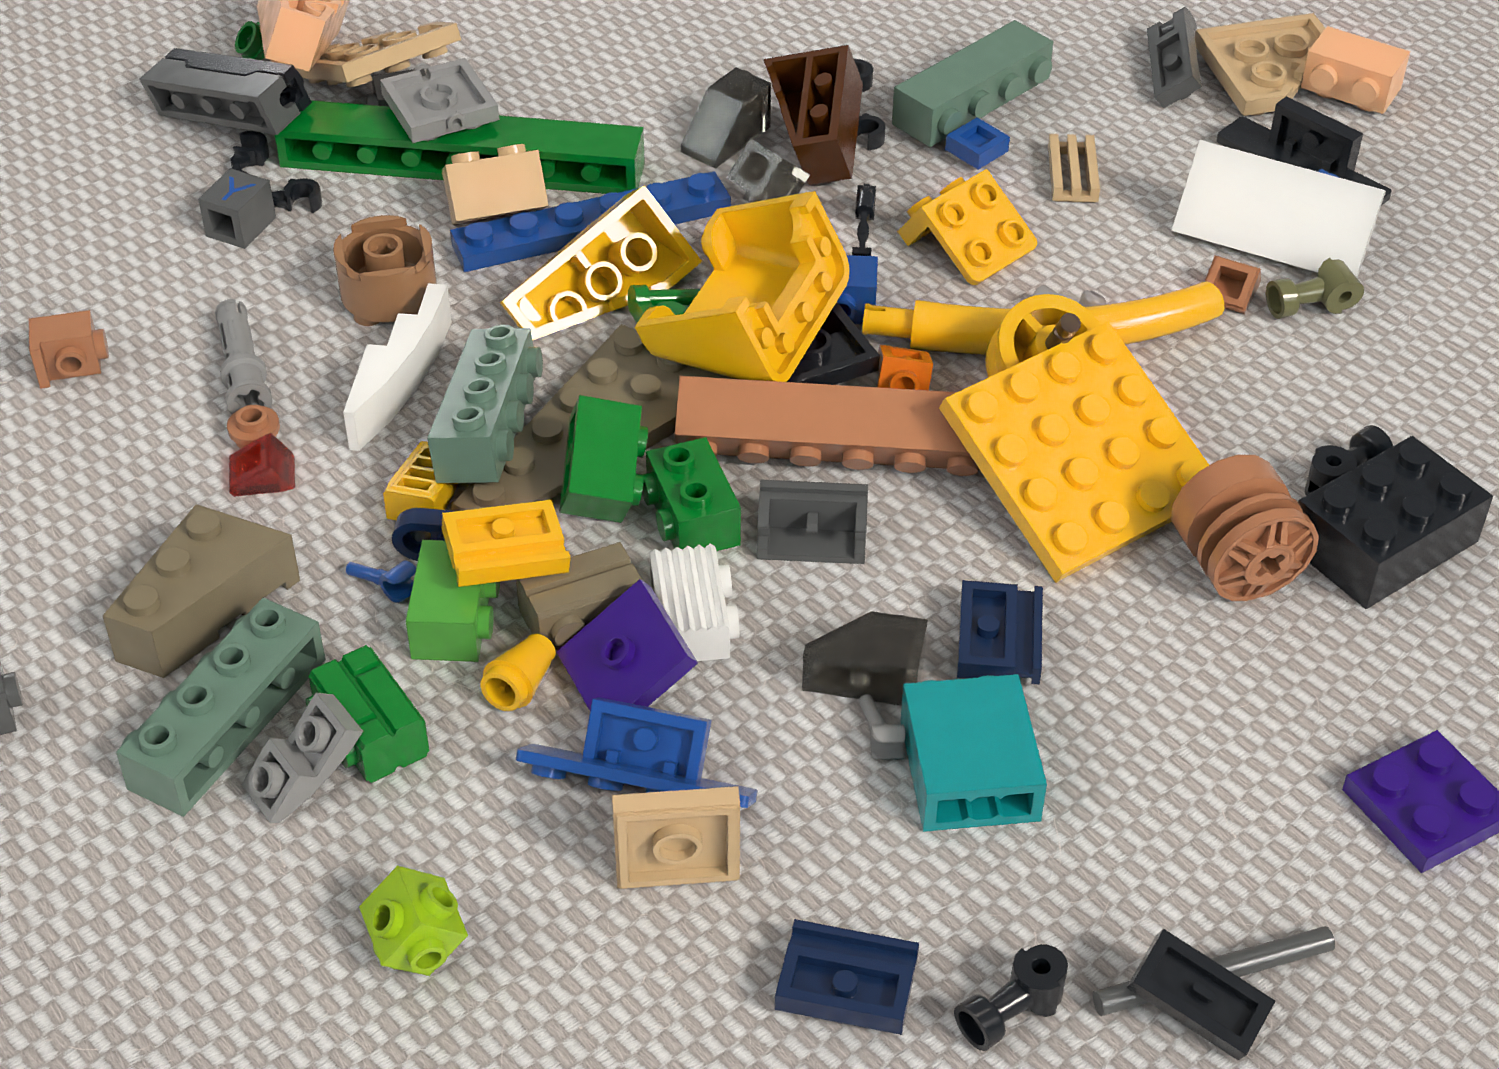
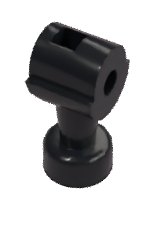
(1333, 461)
(1034, 984)

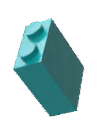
(972, 753)

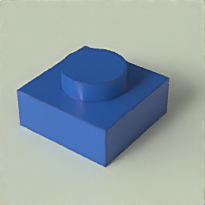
(977, 143)

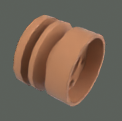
(1244, 527)

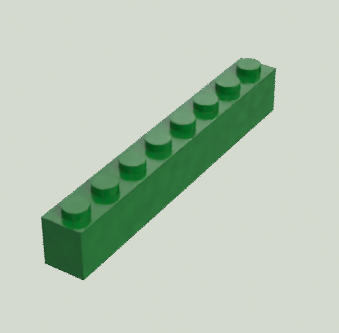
(374, 143)

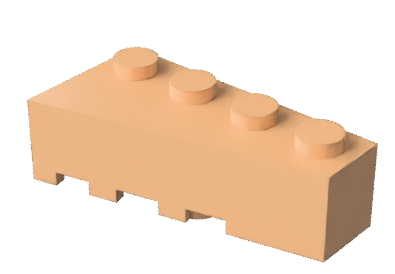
(299, 29)

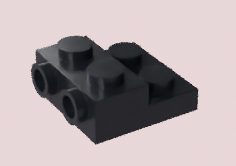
(836, 353)

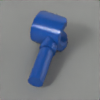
(394, 583)

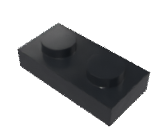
(1201, 994)

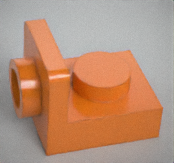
(904, 368)

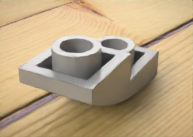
(296, 767)

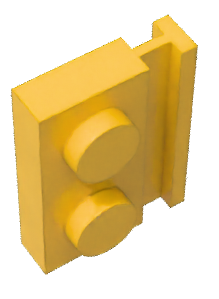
(505, 543)

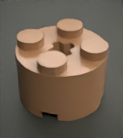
(383, 268)

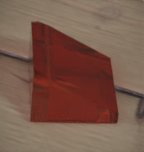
(261, 468)

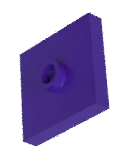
(628, 651)

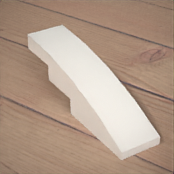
(396, 371)

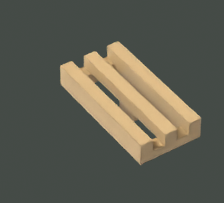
(1073, 149)

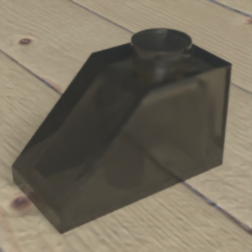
(727, 117)
(867, 657)

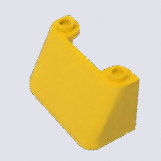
(766, 297)

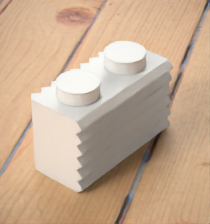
(694, 596)

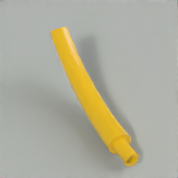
(970, 328)

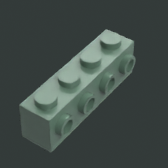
(972, 82)
(484, 405)
(221, 706)

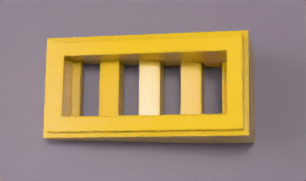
(416, 485)

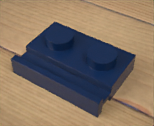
(1000, 631)
(847, 976)

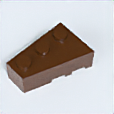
(820, 109)

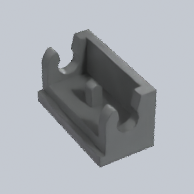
(812, 521)

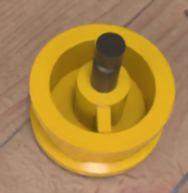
(1034, 328)

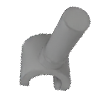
(885, 739)

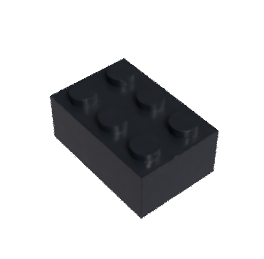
(1393, 520)

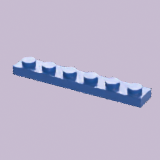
(552, 228)

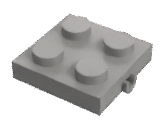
(441, 101)

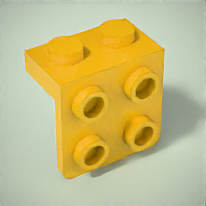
(973, 226)

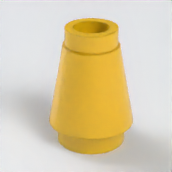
(516, 674)

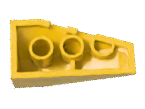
(593, 272)

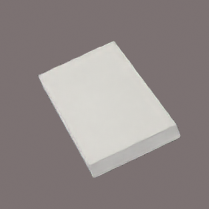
(1276, 209)

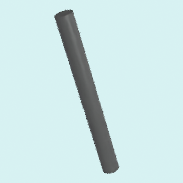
(1238, 962)

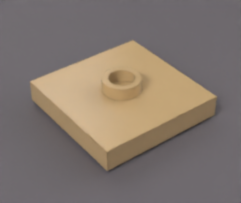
(677, 837)

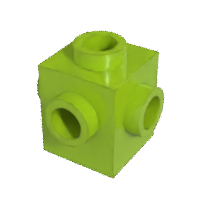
(413, 921)

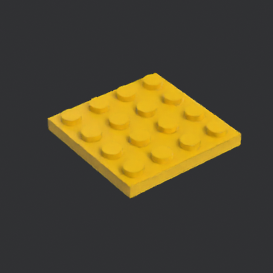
(1077, 448)

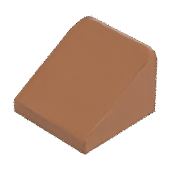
(1235, 282)

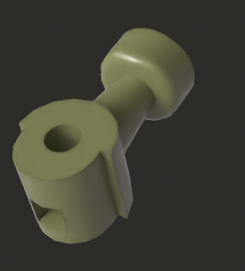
(1333, 287)

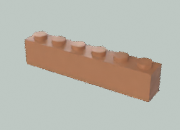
(821, 424)

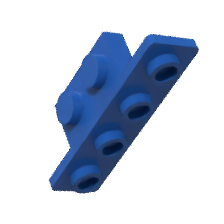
(635, 748)

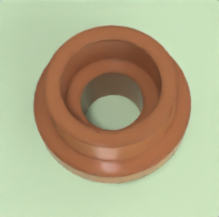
(251, 424)

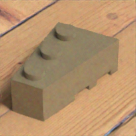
(195, 586)

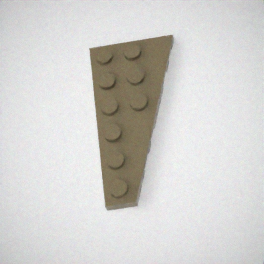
(615, 372)

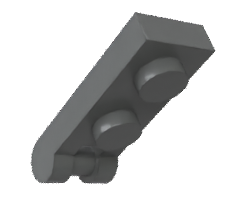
(1174, 58)

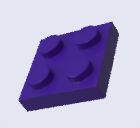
(1427, 800)

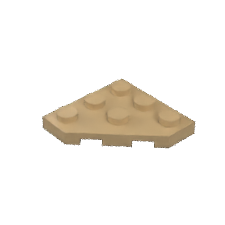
(384, 51)
(1260, 58)

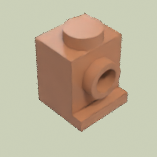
(66, 346)

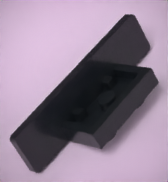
(1301, 139)

